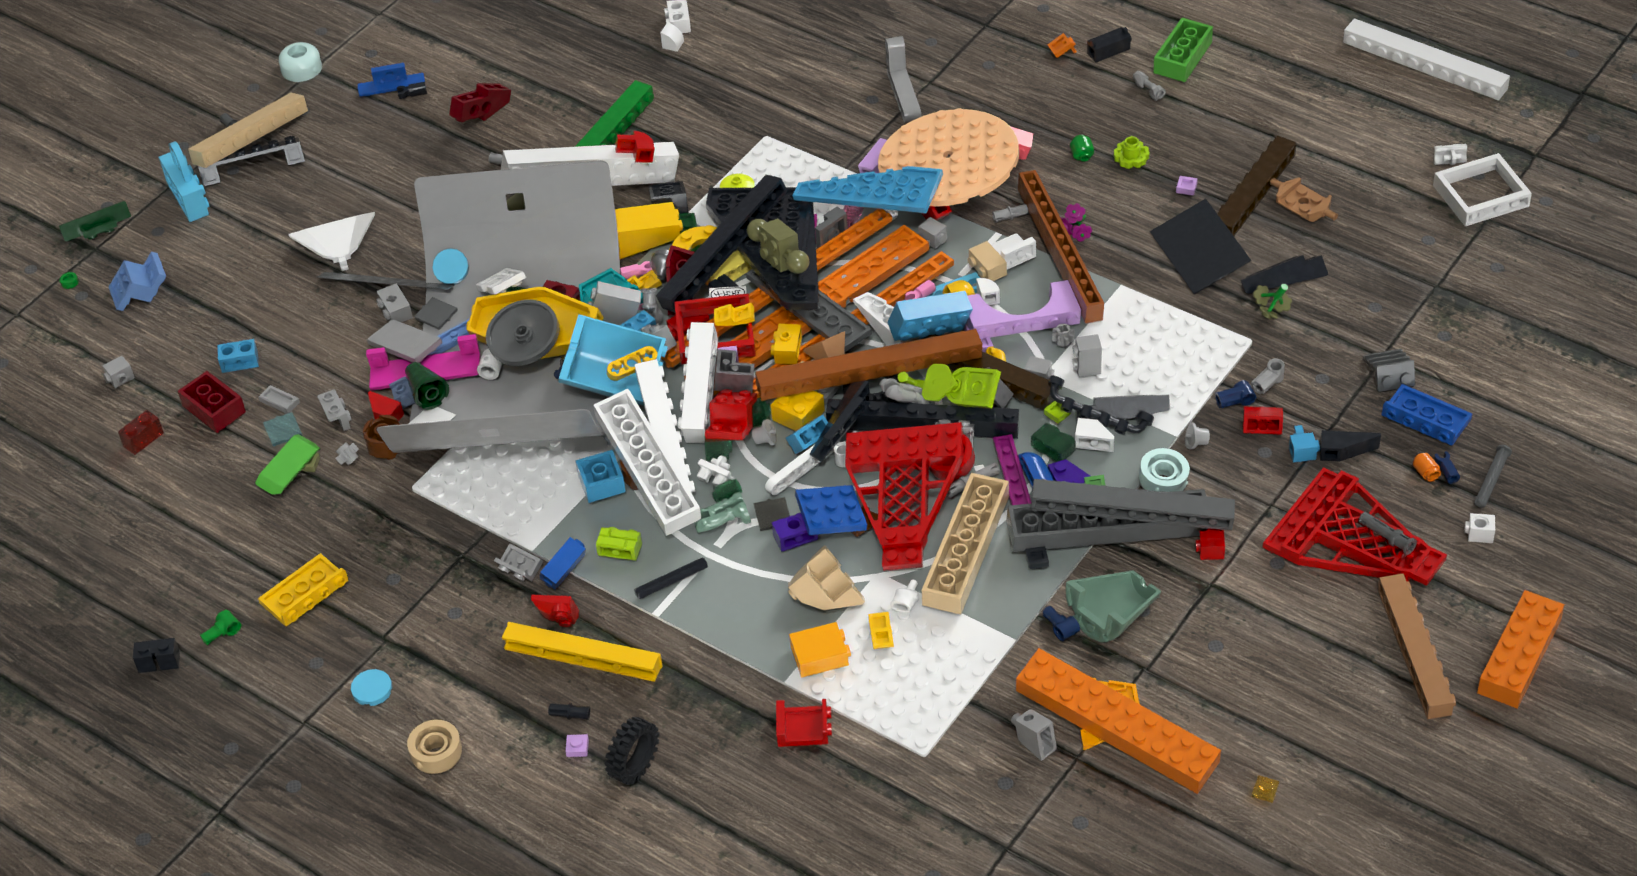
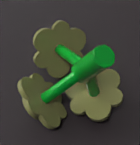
(1280, 300)

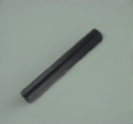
(670, 578)

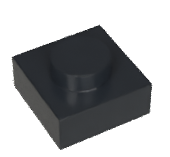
(1037, 557)

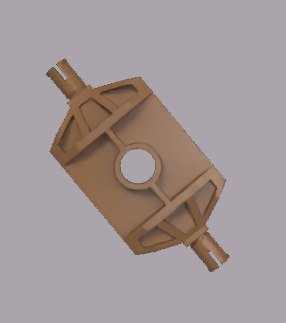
(1293, 193)

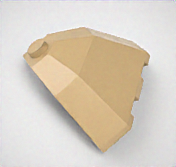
(824, 584)

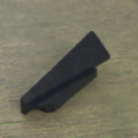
(1286, 272)
(843, 418)

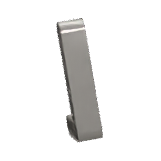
(900, 79)

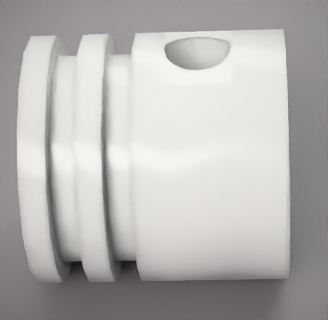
(489, 366)

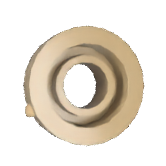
(434, 735)

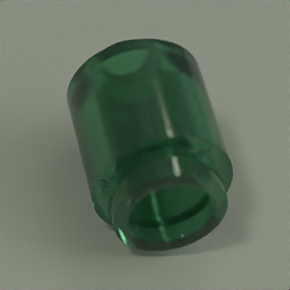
(726, 490)

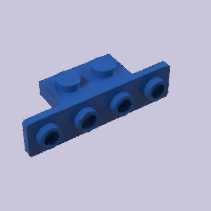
(387, 79)

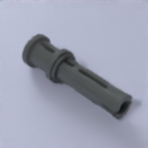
(1394, 537)

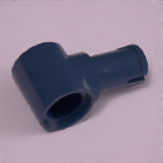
(1062, 626)

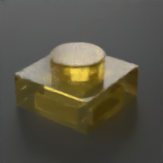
(1265, 789)

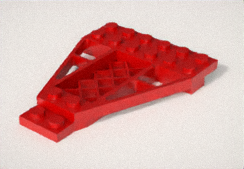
(909, 450)
(1314, 513)

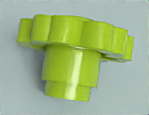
(1131, 153)

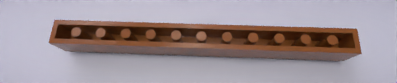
(1060, 245)
(868, 364)

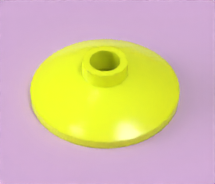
(737, 181)

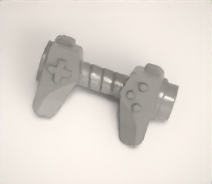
(1141, 80)

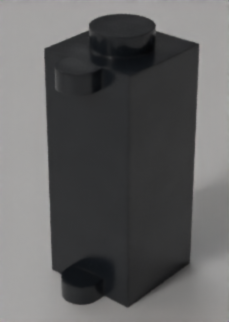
(1109, 44)

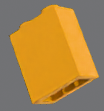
(819, 649)

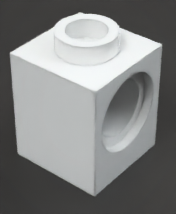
(1480, 528)

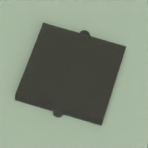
(770, 511)

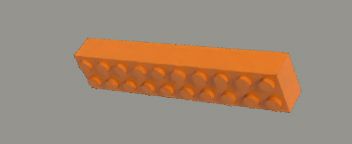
(1118, 720)

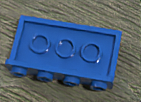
(1426, 414)

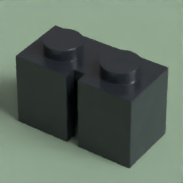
(163, 650)

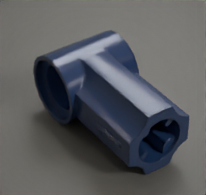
(1240, 393)

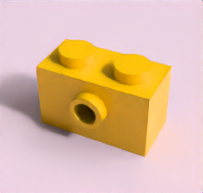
(787, 344)

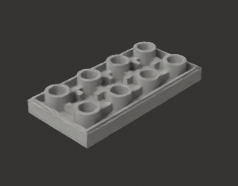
(404, 341)

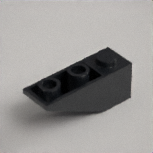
(1345, 445)

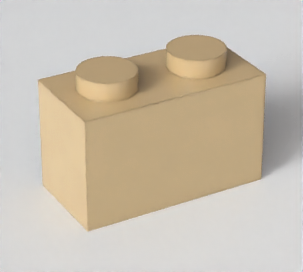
(987, 261)

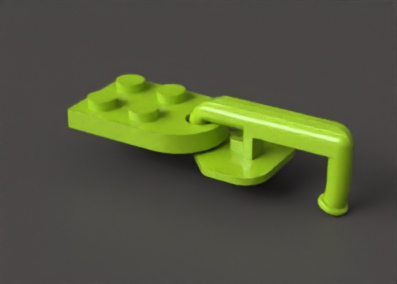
(963, 387)

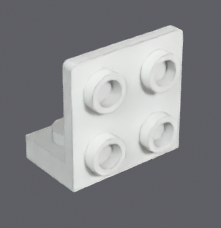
(1015, 249)

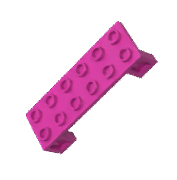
(447, 365)

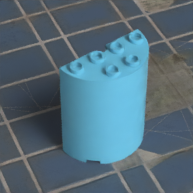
(598, 344)

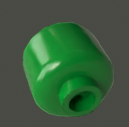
(1082, 148)

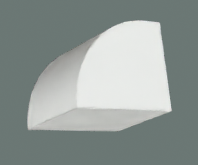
(671, 37)
(988, 291)

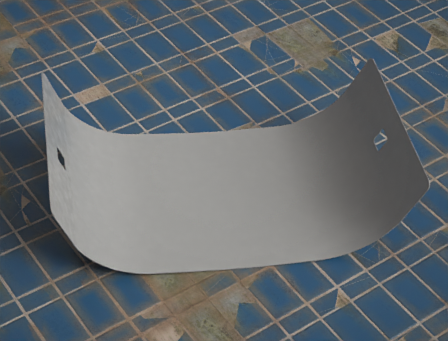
(559, 237)

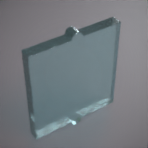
(282, 428)

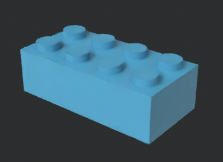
(929, 315)

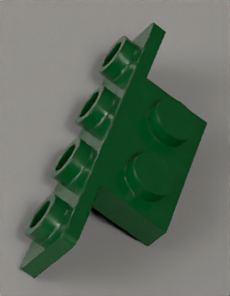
(96, 222)

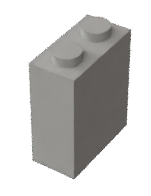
(615, 302)

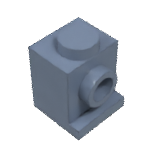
(402, 392)

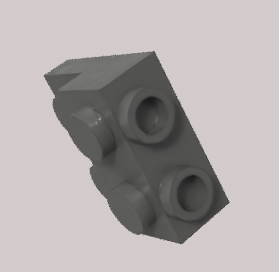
(834, 224)

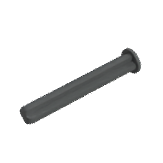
(1492, 476)

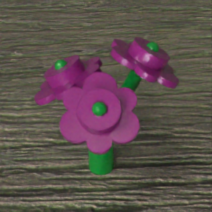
(1075, 216)

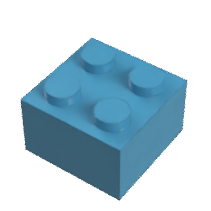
(600, 476)

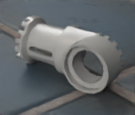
(650, 305)

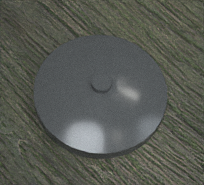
(522, 332)

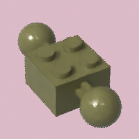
(778, 245)

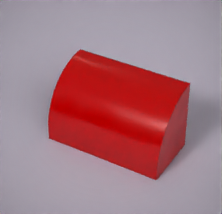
(1262, 420)

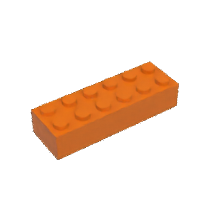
(1520, 649)

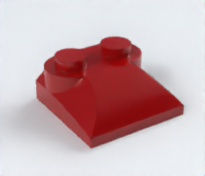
(557, 608)

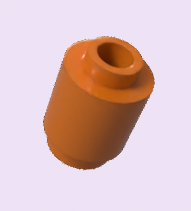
(1427, 467)

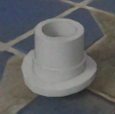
(765, 433)
(1196, 436)

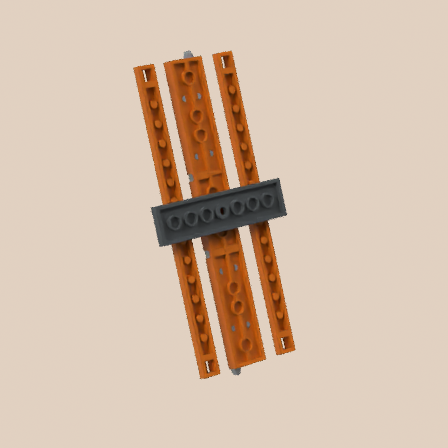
(840, 289)

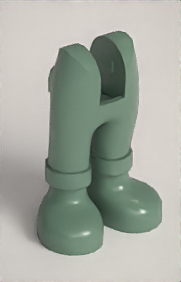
(723, 512)

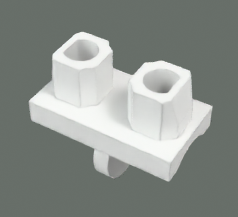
(1450, 154)
(719, 470)

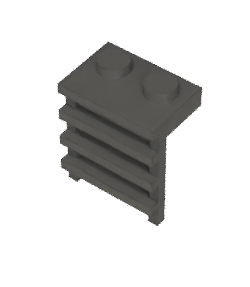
(1391, 369)

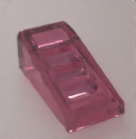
(853, 214)

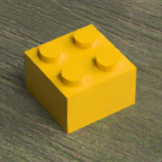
(797, 409)

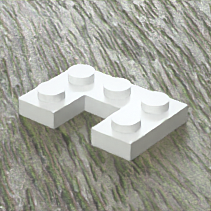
(500, 281)

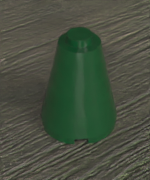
(426, 386)

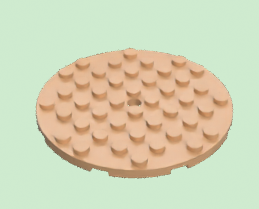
(979, 146)

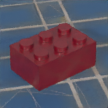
(211, 401)

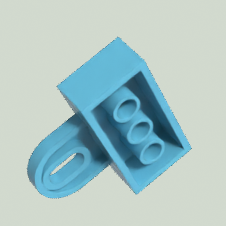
(183, 183)

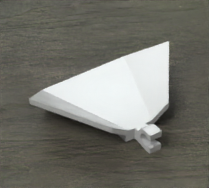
(335, 239)

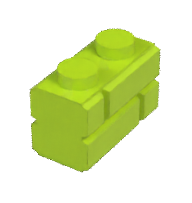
(619, 543)

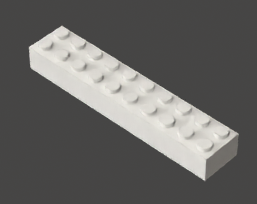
(621, 165)

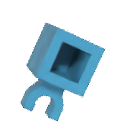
(1303, 445)

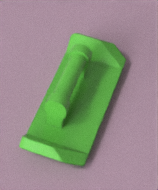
(286, 464)

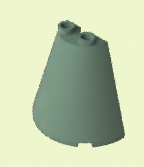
(1109, 602)

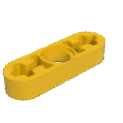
(627, 370)

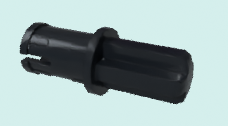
(569, 711)

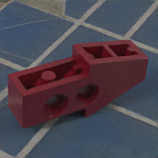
(480, 103)

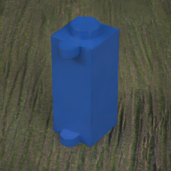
(563, 563)

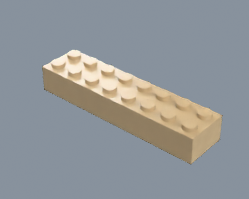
(965, 543)

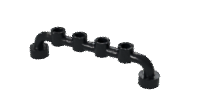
(1085, 411)

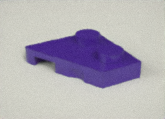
(1067, 472)

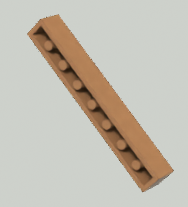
(1416, 646)

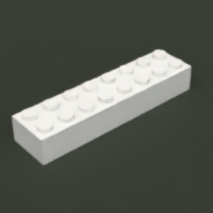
(647, 462)

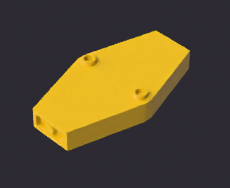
(564, 307)

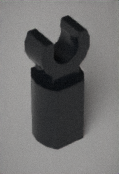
(412, 90)

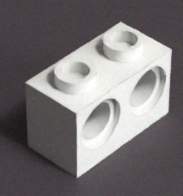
(678, 15)

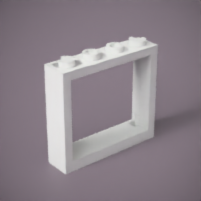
(1487, 209)

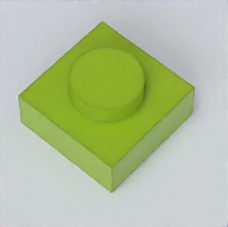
(1055, 413)

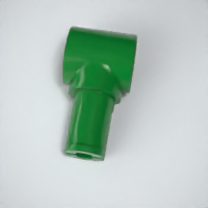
(225, 624)

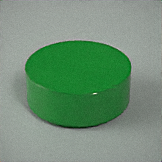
(69, 280)

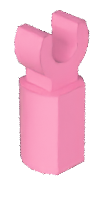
(636, 270)
(921, 291)

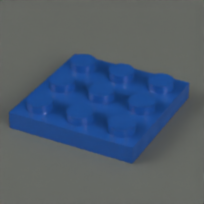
(830, 510)

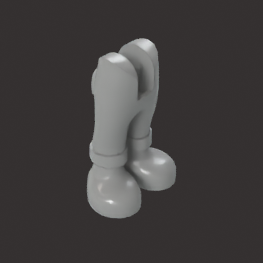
(902, 392)

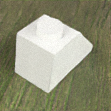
(1093, 436)

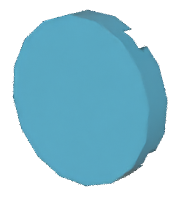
(450, 266)
(371, 687)

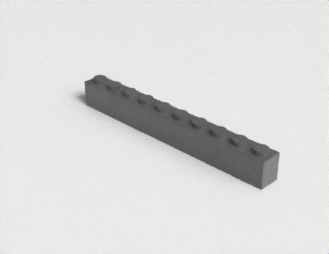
(1133, 504)

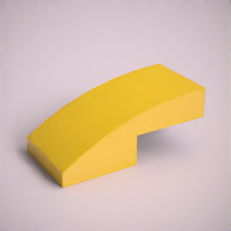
(648, 280)
(731, 316)
(880, 630)

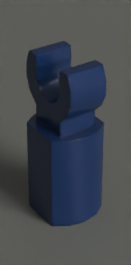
(1447, 468)

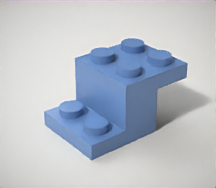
(137, 281)

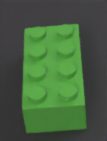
(1183, 49)

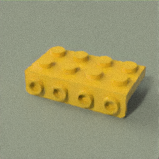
(303, 589)

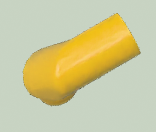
(996, 353)

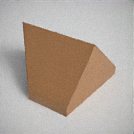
(827, 348)

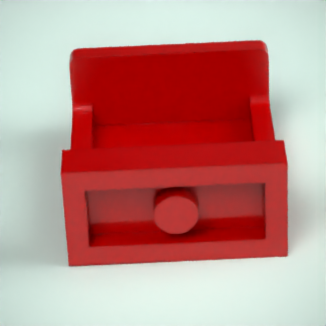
(802, 724)

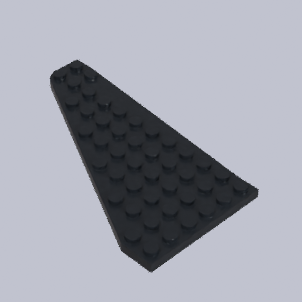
(789, 289)

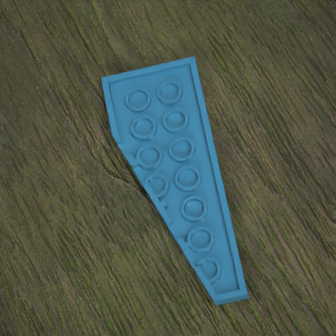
(891, 190)

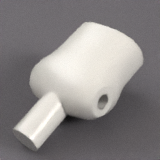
(905, 598)

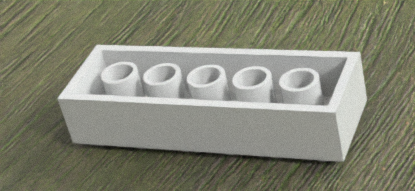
(699, 381)

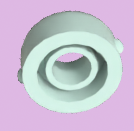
(300, 62)
(1167, 463)

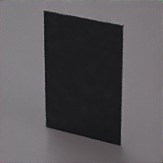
(1200, 246)

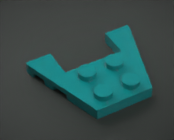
(609, 276)

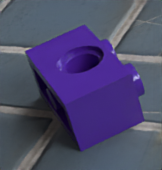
(791, 532)

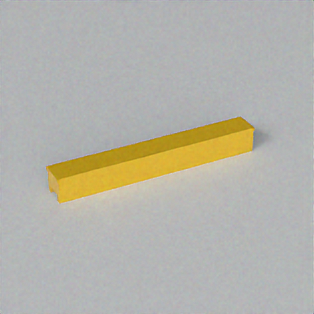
(582, 651)

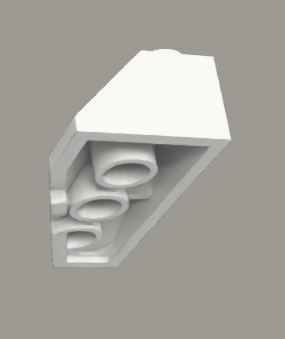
(877, 314)

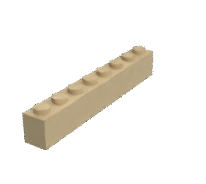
(247, 130)

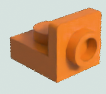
(1061, 45)

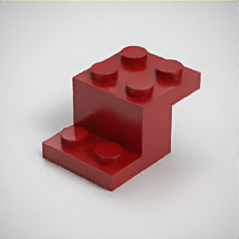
(731, 415)

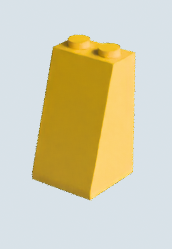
(646, 227)

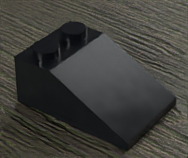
(669, 192)

